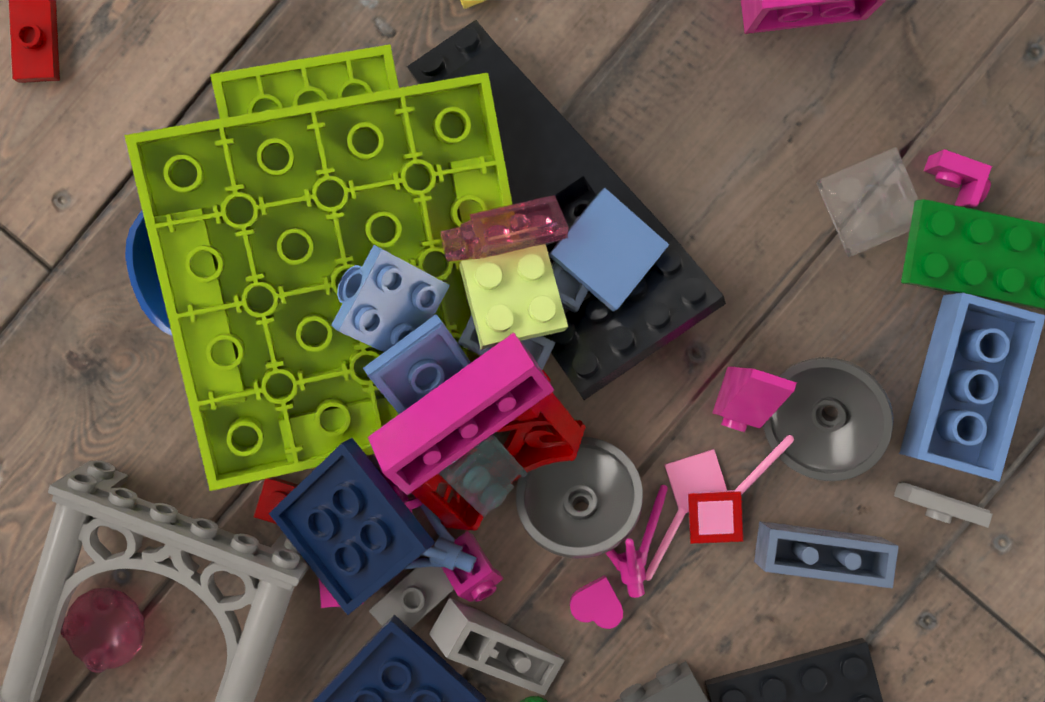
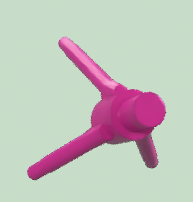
(632, 562)

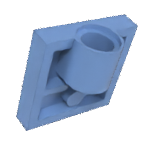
(386, 299)

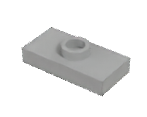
(941, 506)
(413, 596)

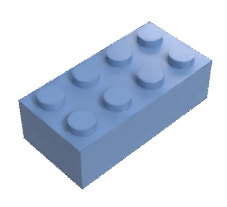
(972, 385)

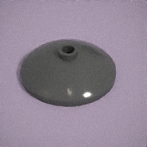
(828, 445)
(597, 477)

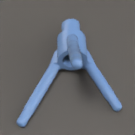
(445, 551)

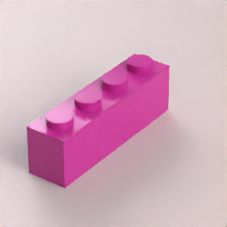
(459, 414)

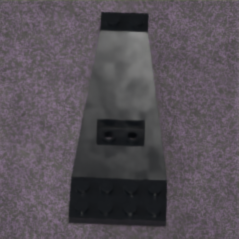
(549, 159)

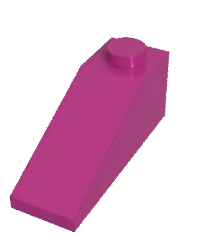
(750, 397)

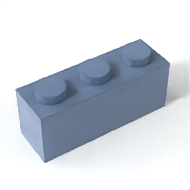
(826, 554)

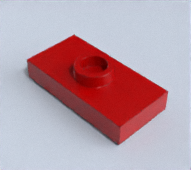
(34, 40)

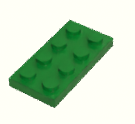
(976, 254)

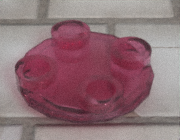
(104, 629)

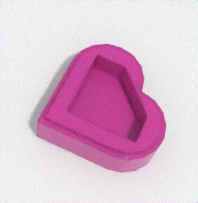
(597, 603)

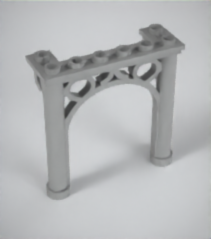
(93, 499)

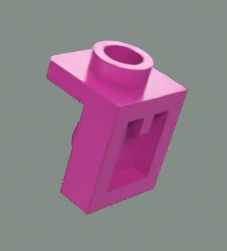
(959, 170)
(483, 577)

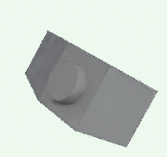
(494, 648)

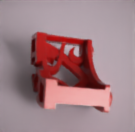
(537, 438)

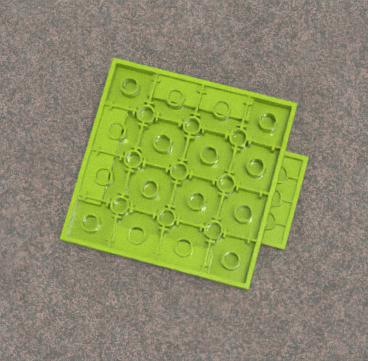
(268, 215)

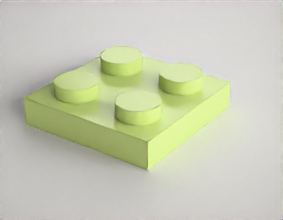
(513, 295)

